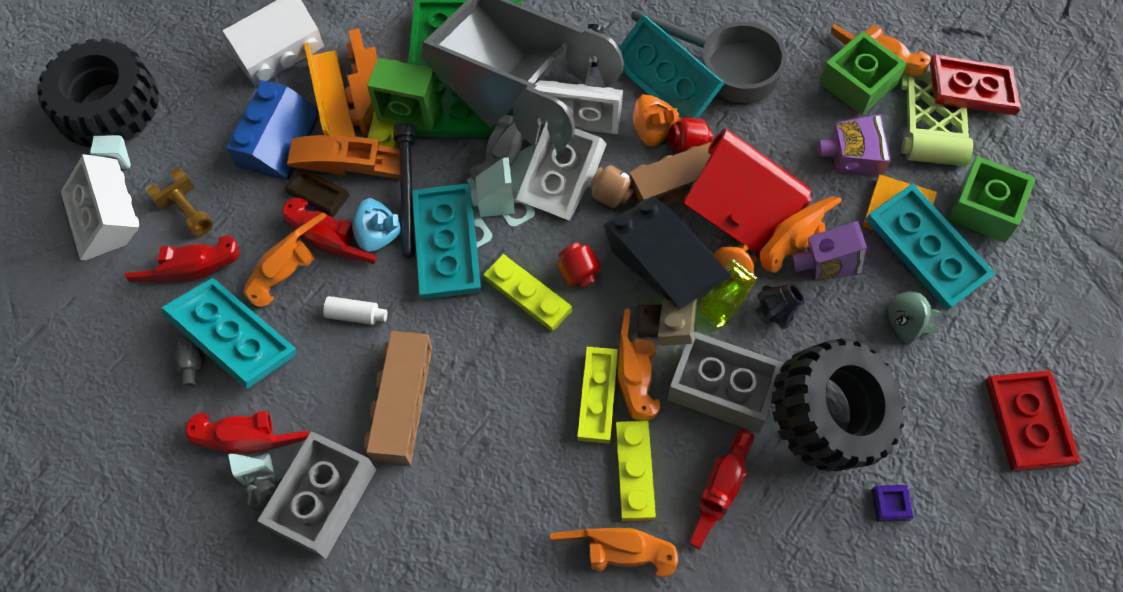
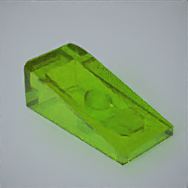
(726, 299)

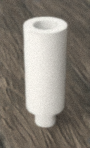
(353, 311)

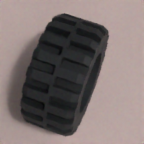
(83, 70)
(871, 398)

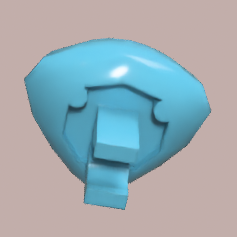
(374, 225)

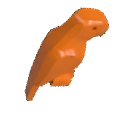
(916, 63)
(793, 233)
(279, 264)
(635, 374)
(624, 548)

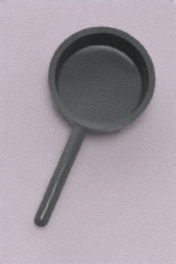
(739, 53)

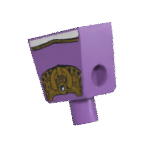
(858, 147)
(833, 253)

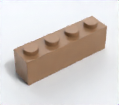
(670, 177)
(399, 398)

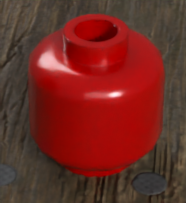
(688, 134)
(578, 265)

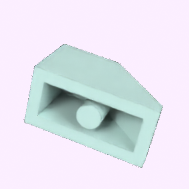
(494, 190)

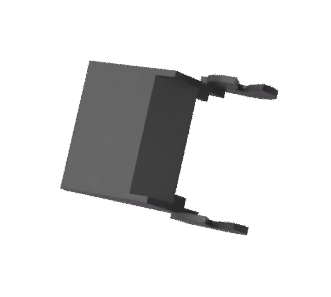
(499, 49)

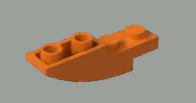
(358, 81)
(344, 153)

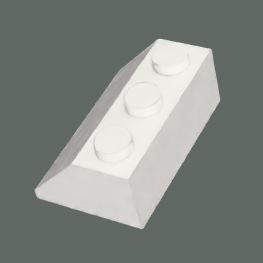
(273, 39)
(590, 106)
(98, 206)

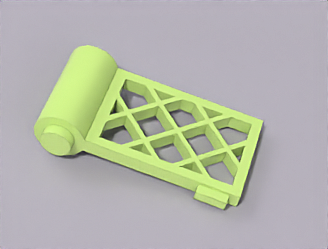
(937, 143)

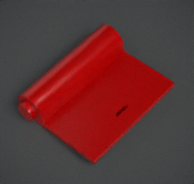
(748, 188)

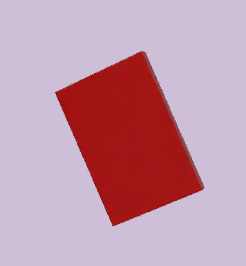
(974, 85)
(1032, 421)

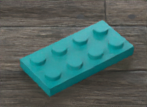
(668, 69)
(446, 241)
(930, 246)
(229, 332)

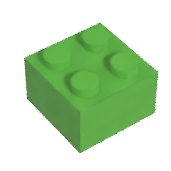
(862, 73)
(404, 93)
(991, 199)

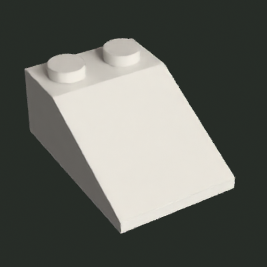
(561, 176)

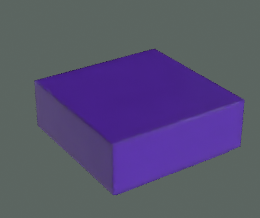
(892, 503)

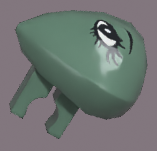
(911, 315)

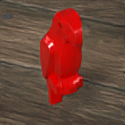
(327, 234)
(189, 262)
(239, 433)
(722, 485)

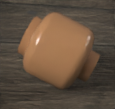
(611, 186)

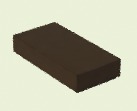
(317, 192)

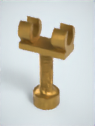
(197, 221)

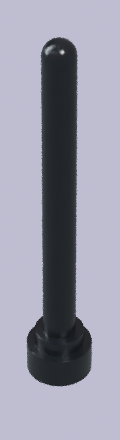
(405, 136)

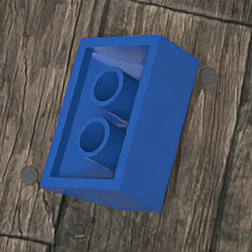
(267, 129)

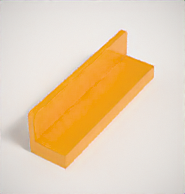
(330, 93)

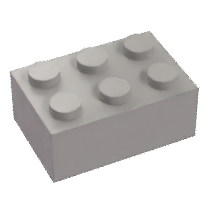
(725, 382)
(317, 494)

